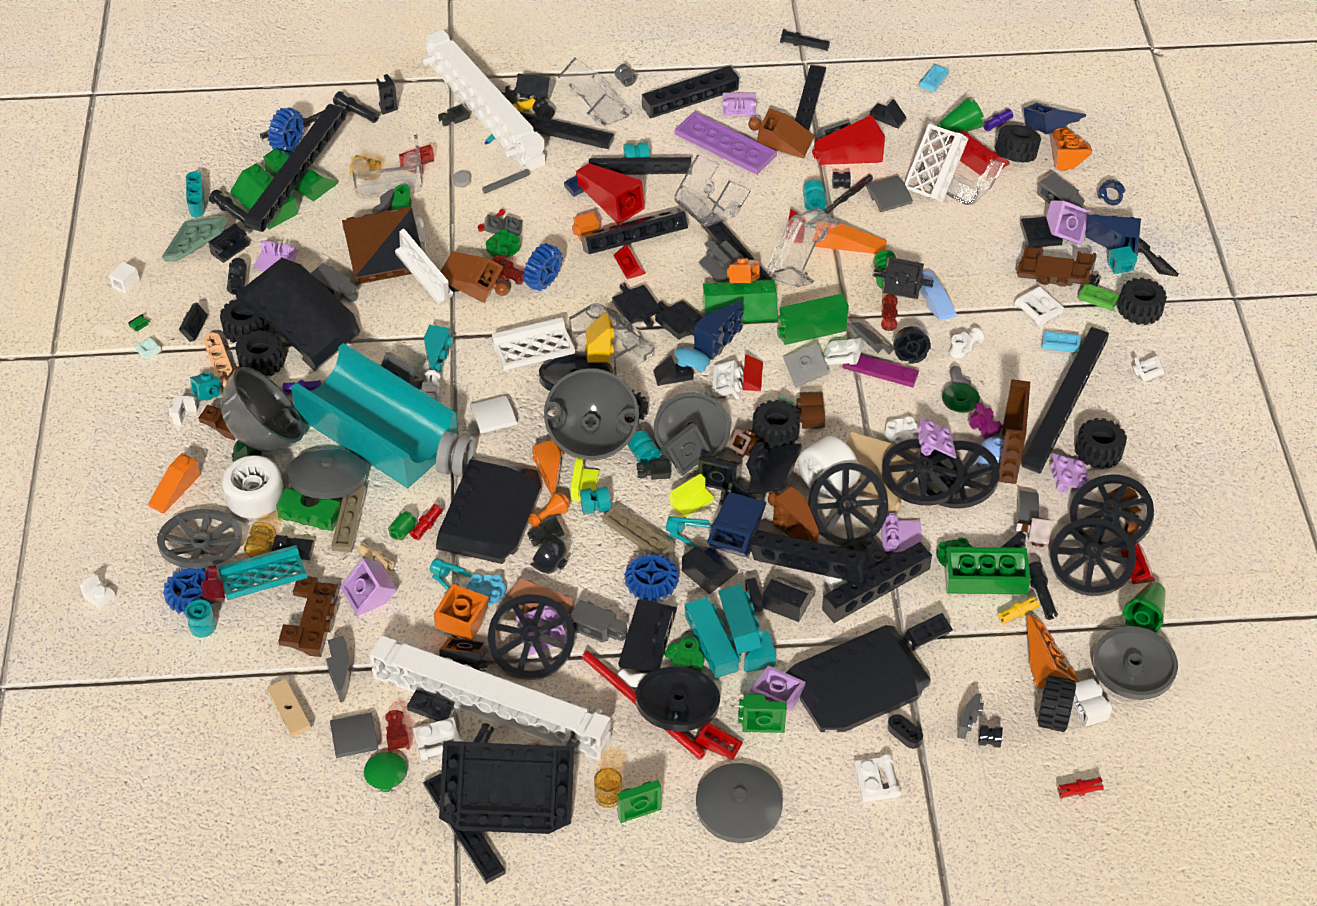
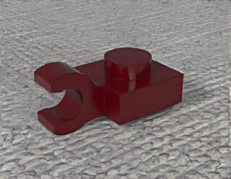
(211, 587)

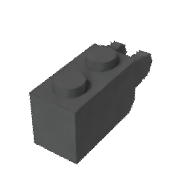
(1056, 189)
(336, 282)
(597, 622)

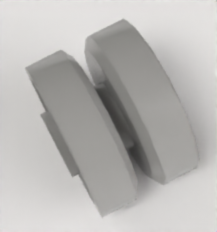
(454, 453)

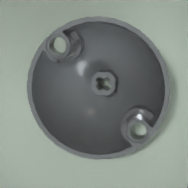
(593, 398)
(252, 405)

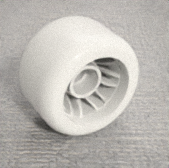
(822, 455)
(252, 486)

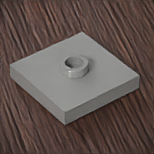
(806, 365)

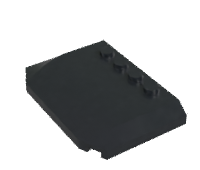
(301, 311)
(489, 510)
(860, 680)
(506, 787)

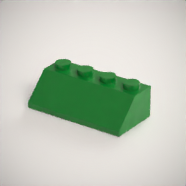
(252, 184)
(313, 184)
(757, 297)
(987, 570)

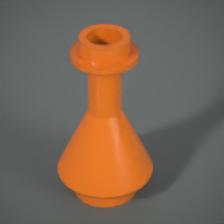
(557, 505)

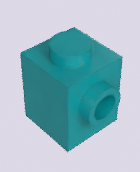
(1122, 260)

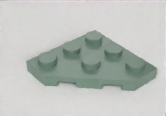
(194, 235)

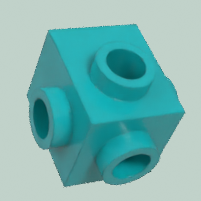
(205, 386)

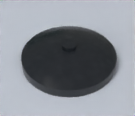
(557, 368)
(677, 698)

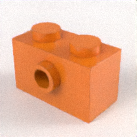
(743, 271)

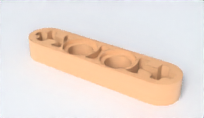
(217, 360)

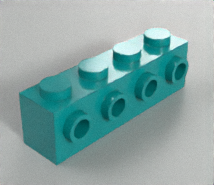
(741, 618)
(712, 637)

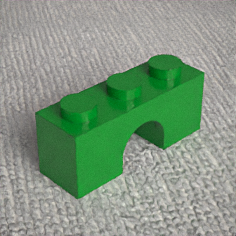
(293, 508)

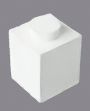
(124, 277)

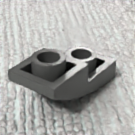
(385, 202)
(494, 224)
(1028, 506)
(970, 716)

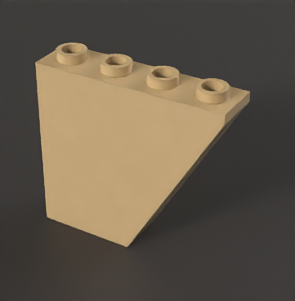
(870, 454)

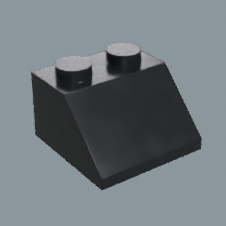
(534, 86)
(719, 472)
(707, 568)
(787, 598)

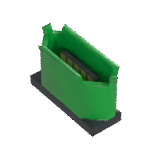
(138, 323)

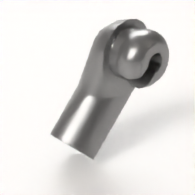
(956, 376)

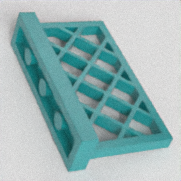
(255, 567)

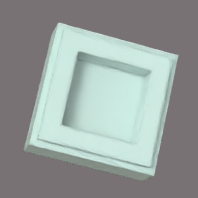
(148, 348)

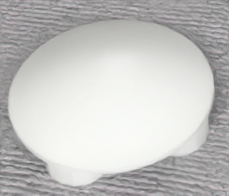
(901, 430)

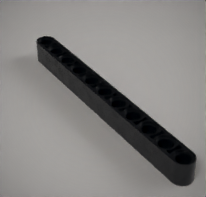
(295, 168)
(1065, 400)

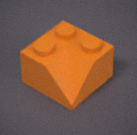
(461, 612)

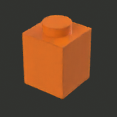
(584, 224)

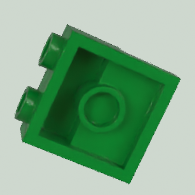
(760, 715)

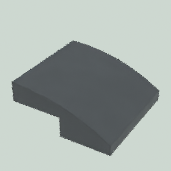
(889, 193)
(870, 337)
(354, 735)

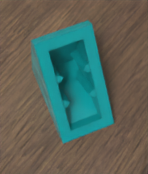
(761, 657)

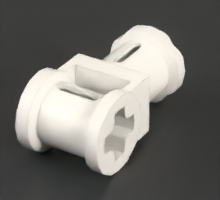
(963, 342)
(431, 386)

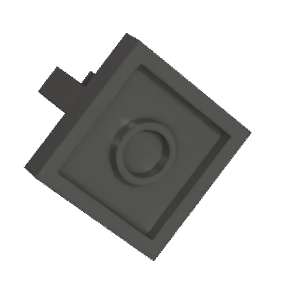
(718, 260)
(402, 369)
(686, 449)

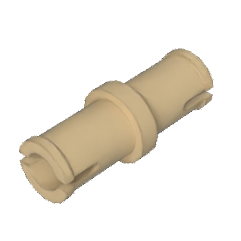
(376, 555)

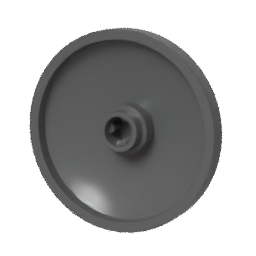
(697, 409)
(327, 473)
(1135, 663)
(739, 802)

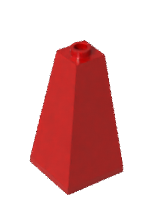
(852, 144)
(614, 192)

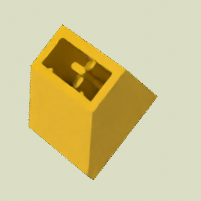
(599, 340)

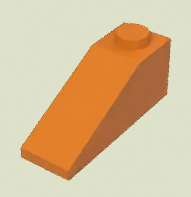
(548, 461)
(175, 482)

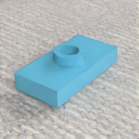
(934, 78)
(1061, 341)

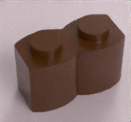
(811, 409)

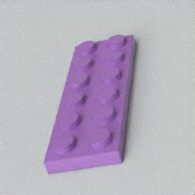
(725, 143)

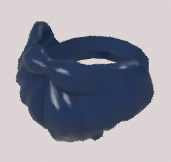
(1112, 183)

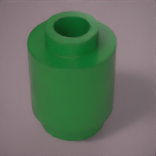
(402, 525)

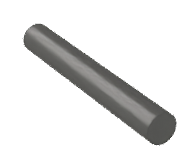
(505, 181)

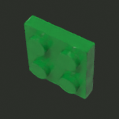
(639, 801)

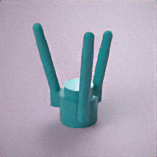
(676, 525)
(442, 569)

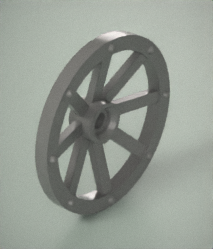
(201, 541)

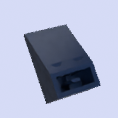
(1049, 117)
(1114, 231)
(718, 329)
(736, 524)

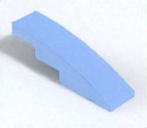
(937, 298)

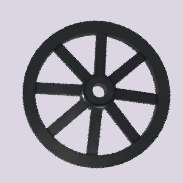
(923, 469)
(986, 490)
(851, 501)
(1114, 514)
(1093, 559)
(531, 641)

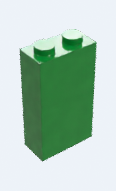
(813, 319)

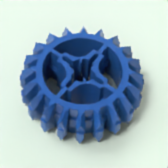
(286, 129)
(542, 266)
(663, 580)
(188, 584)

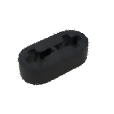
(754, 593)
(906, 730)

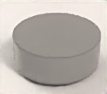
(461, 179)

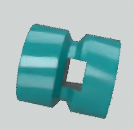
(640, 150)
(814, 195)
(643, 447)
(602, 499)
(200, 618)

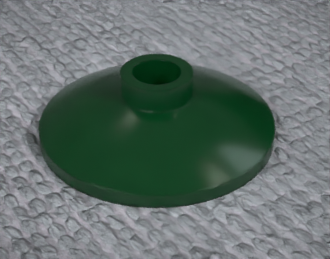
(960, 397)

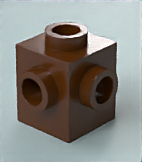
(743, 442)

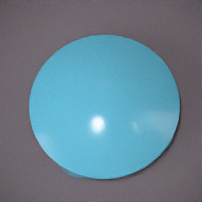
(692, 357)
(489, 586)

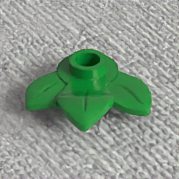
(686, 656)

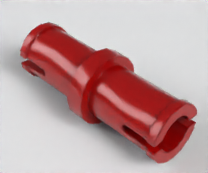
(426, 522)
(1080, 787)

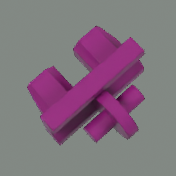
(983, 420)

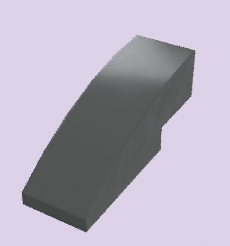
(339, 666)

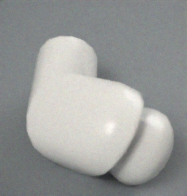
(631, 680)

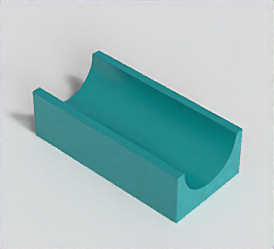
(377, 416)

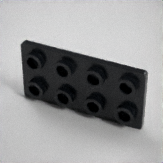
(771, 467)
(647, 636)

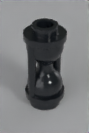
(237, 269)

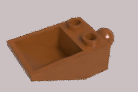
(782, 133)
(471, 275)
(793, 515)

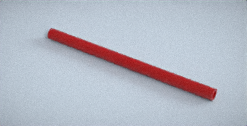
(630, 693)

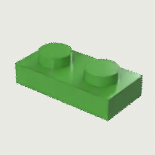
(1099, 297)

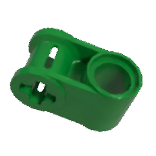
(401, 197)

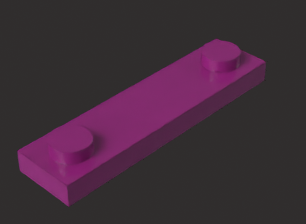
(884, 370)

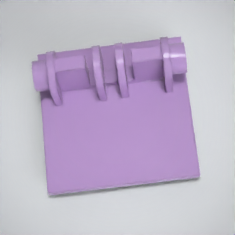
(739, 104)
(272, 253)
(935, 437)
(1068, 472)
(899, 534)
(547, 616)

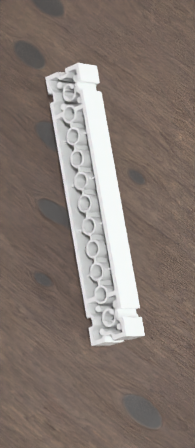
(485, 101)
(492, 697)

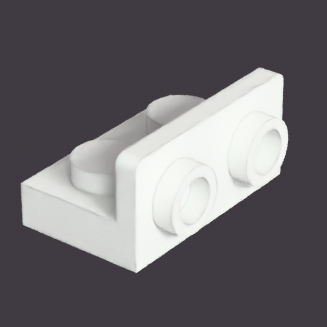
(727, 379)

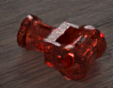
(509, 271)
(889, 312)
(396, 731)

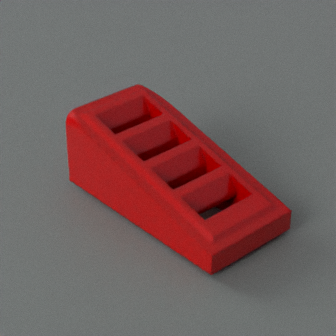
(709, 744)

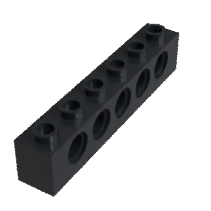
(690, 92)
(634, 231)
(809, 556)
(877, 583)

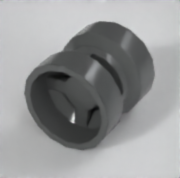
(625, 75)

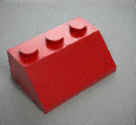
(978, 155)

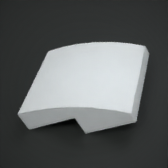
(493, 414)

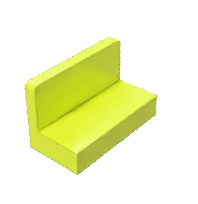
(582, 479)
(690, 496)

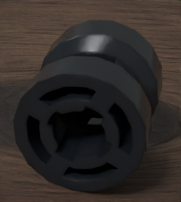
(543, 109)
(841, 180)
(990, 736)

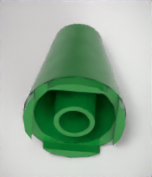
(963, 117)
(1146, 608)

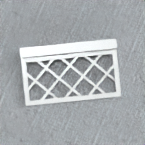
(946, 170)
(423, 268)
(532, 336)

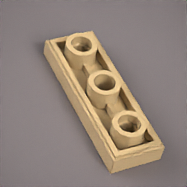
(288, 708)

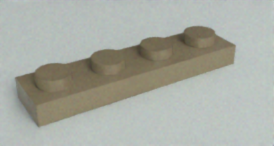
(348, 521)
(637, 532)

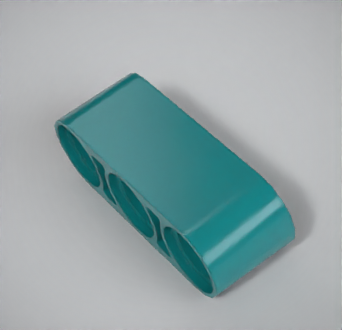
(195, 194)

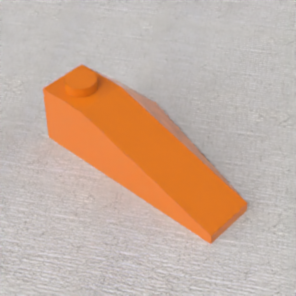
(1068, 149)
(851, 239)
(1044, 656)

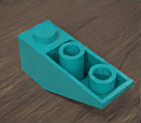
(436, 343)

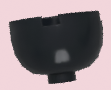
(911, 344)
(551, 555)

